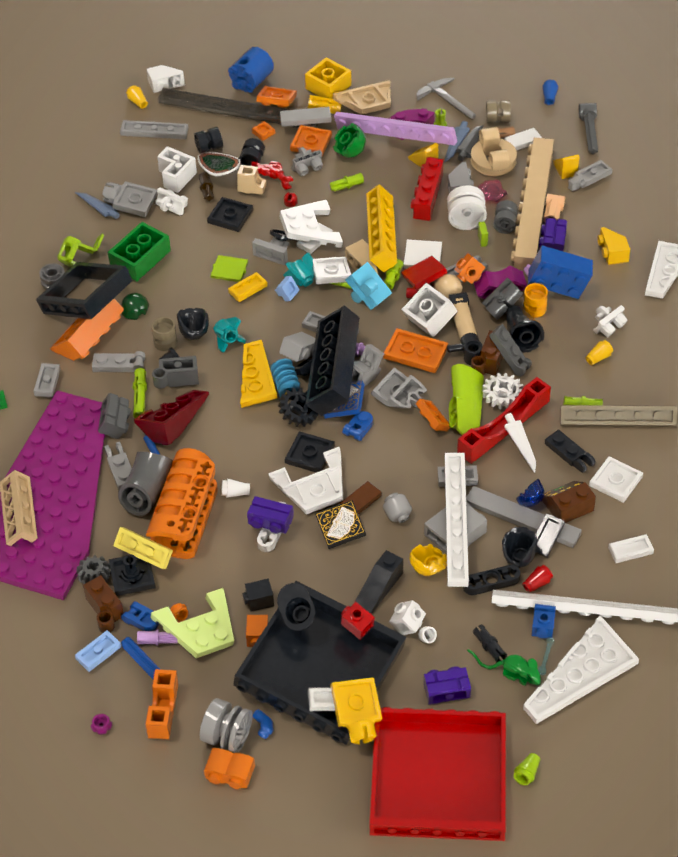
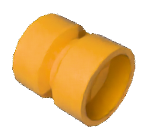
(535, 299)

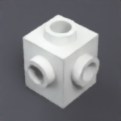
(407, 617)

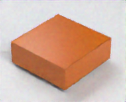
(263, 130)

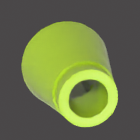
(527, 769)

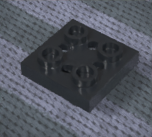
(131, 570)

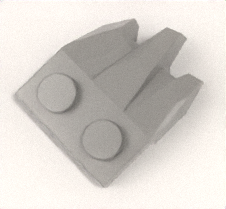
(399, 390)

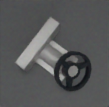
(275, 250)

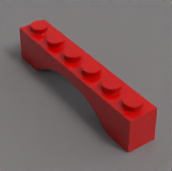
(527, 403)

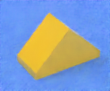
(419, 157)
(567, 166)

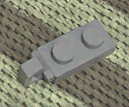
(589, 175)

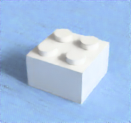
(429, 310)

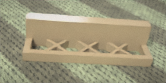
(21, 505)

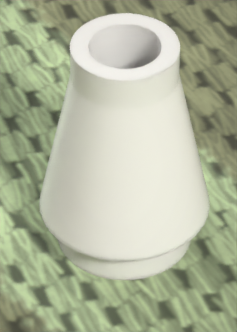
(234, 488)

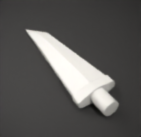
(519, 437)

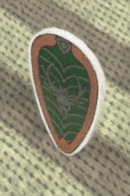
(218, 163)

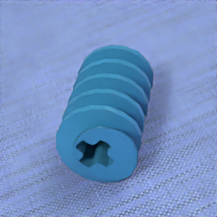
(284, 376)

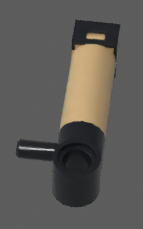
(466, 329)

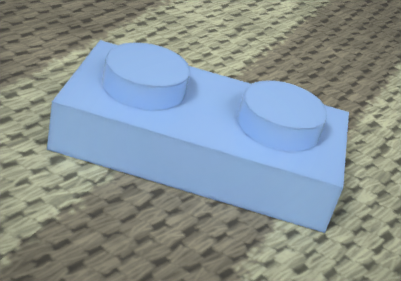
(98, 651)

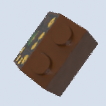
(570, 501)

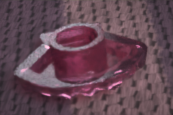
(492, 190)

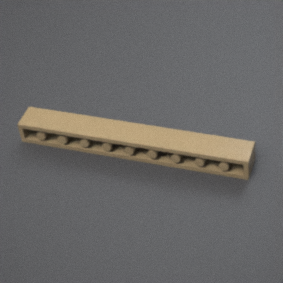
(533, 202)

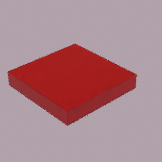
(424, 272)

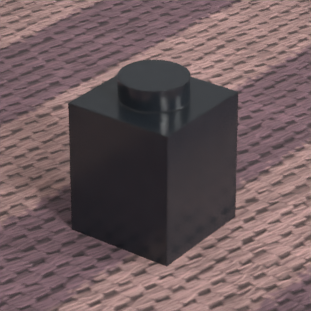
(258, 595)

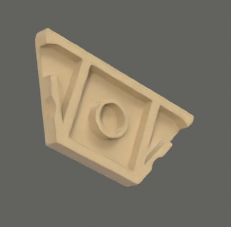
(366, 98)

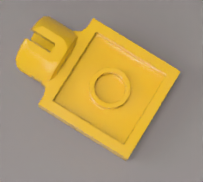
(357, 708)

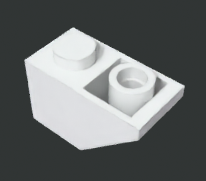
(164, 77)

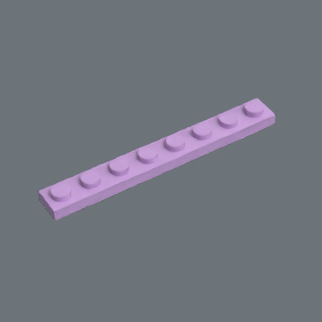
(398, 128)

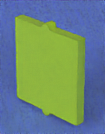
(229, 268)

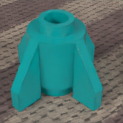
(301, 271)
(227, 332)

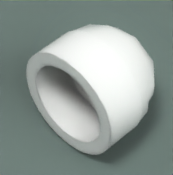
(430, 632)

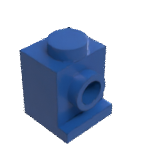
(543, 621)

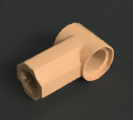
(553, 206)

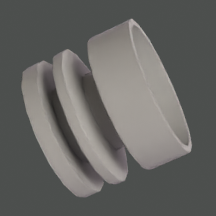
(226, 725)

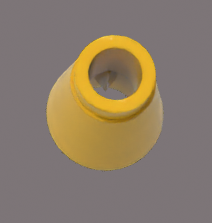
(136, 96)
(601, 351)

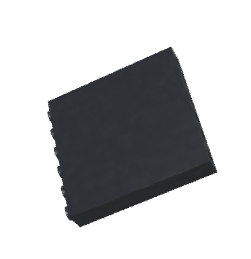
(291, 662)

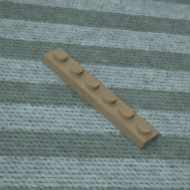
(618, 415)

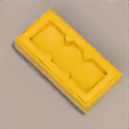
(317, 102)
(247, 287)

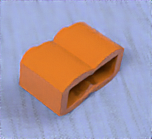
(229, 768)

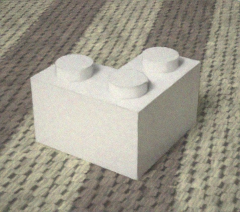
(176, 168)

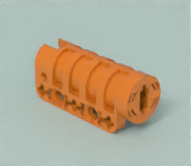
(182, 503)

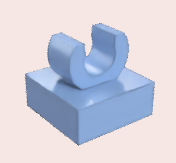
(287, 288)

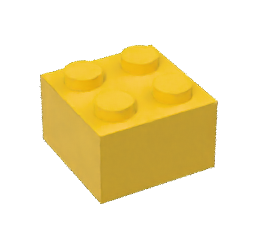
(327, 78)

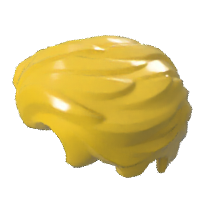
(428, 560)

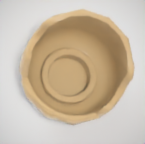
(448, 285)

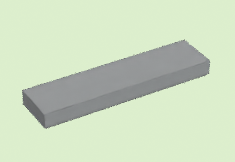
(154, 129)

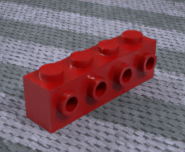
(428, 189)

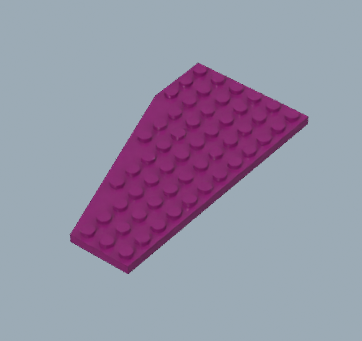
(64, 472)

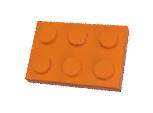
(415, 350)

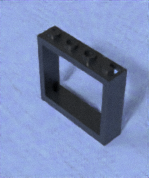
(53, 301)

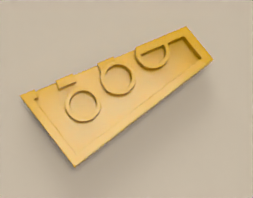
(256, 376)

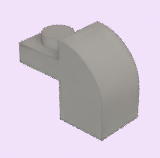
(368, 366)

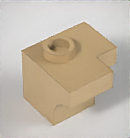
(249, 180)

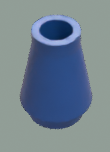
(550, 90)

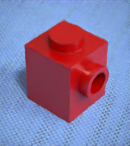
(357, 620)

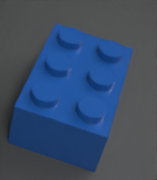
(561, 272)

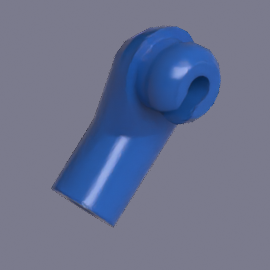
(265, 723)

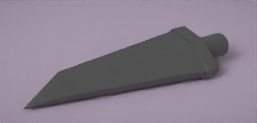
(466, 146)

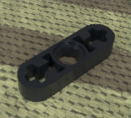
(496, 573)

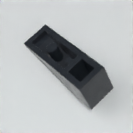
(380, 581)

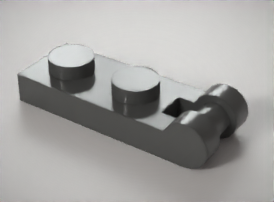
(510, 350)

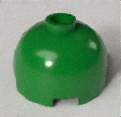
(350, 141)

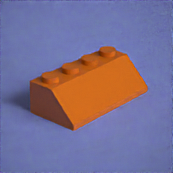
(86, 332)

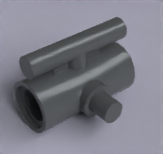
(502, 298)

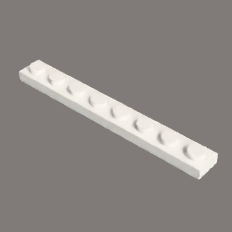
(456, 520)

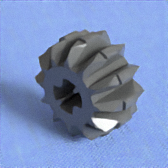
(93, 568)

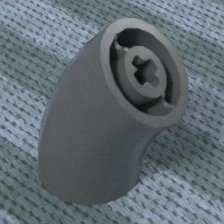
(144, 483)

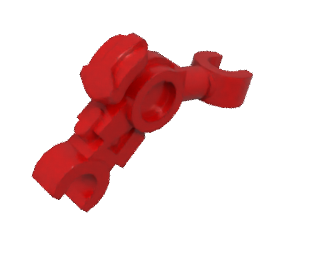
(275, 171)

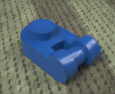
(361, 422)
(143, 620)

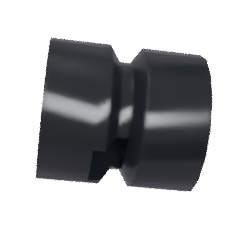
(208, 140)
(251, 152)

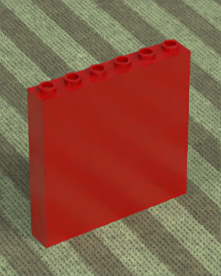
(439, 774)

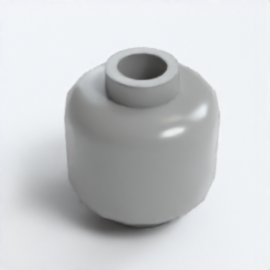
(397, 507)

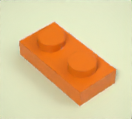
(433, 415)

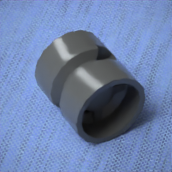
(505, 216)

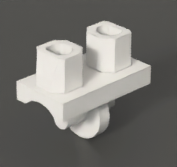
(170, 201)
(607, 318)

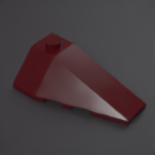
(172, 418)

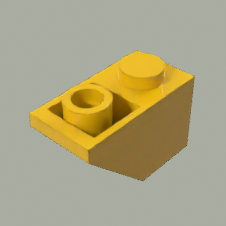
(614, 246)

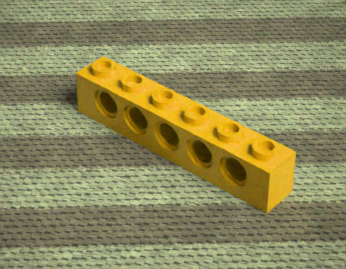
(381, 228)

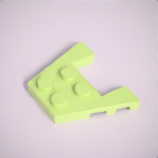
(204, 632)

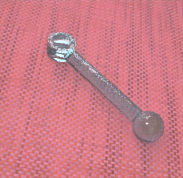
(542, 670)

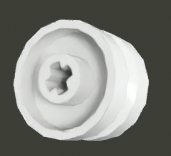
(466, 207)

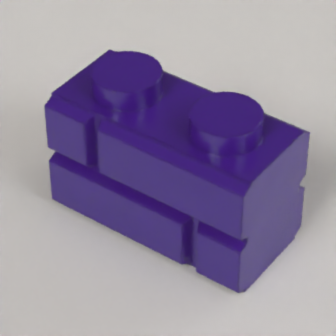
(554, 234)
(270, 515)
(447, 685)

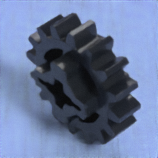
(297, 409)

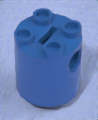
(251, 69)

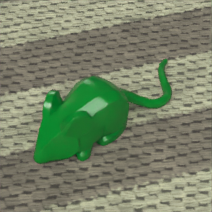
(516, 668)

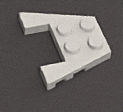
(302, 224)
(316, 489)

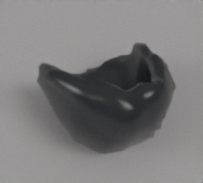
(193, 323)
(519, 546)

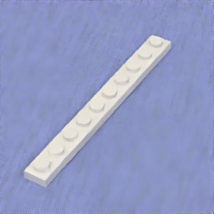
(586, 606)

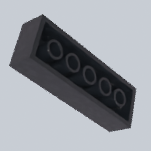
(333, 361)

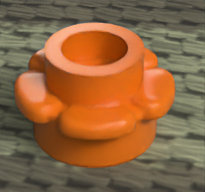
(179, 611)

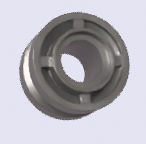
(50, 274)

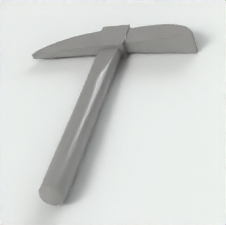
(435, 87)

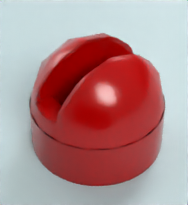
(290, 203)

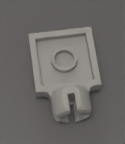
(130, 197)

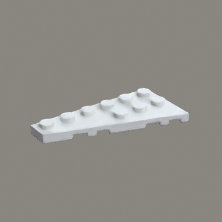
(584, 668)

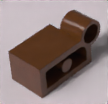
(490, 358)
(104, 603)

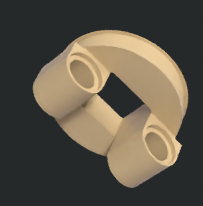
(501, 154)

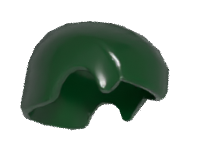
(134, 305)

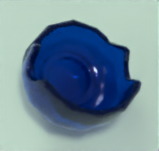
(532, 495)

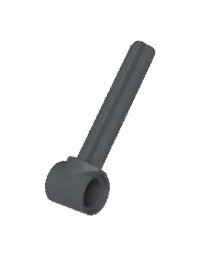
(588, 113)

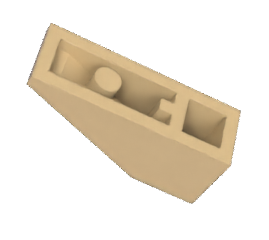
(358, 255)

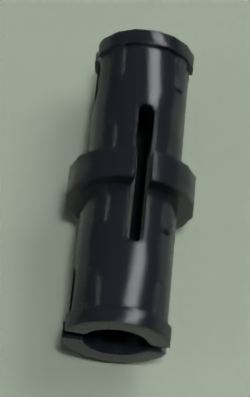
(489, 643)

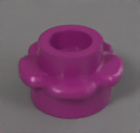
(101, 719)

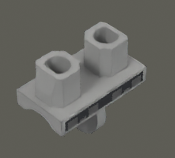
(305, 159)

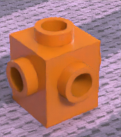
(469, 269)

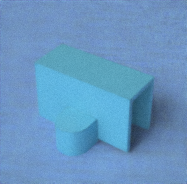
(367, 286)

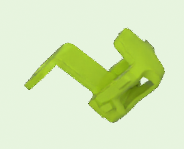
(71, 245)

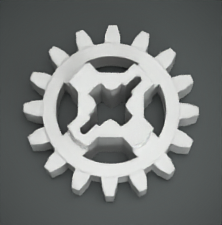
(502, 390)

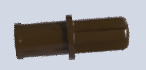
(206, 186)

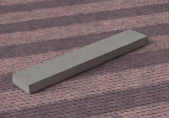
(517, 514)

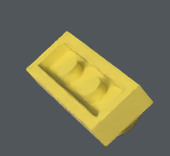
(143, 548)

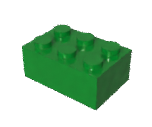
(140, 250)

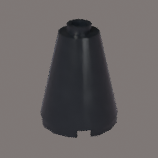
(524, 329)

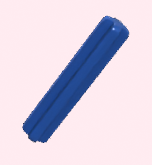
(139, 656)

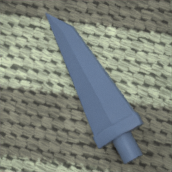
(461, 132)
(103, 208)

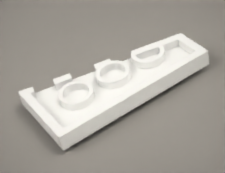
(663, 269)

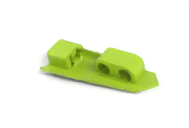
(467, 398)

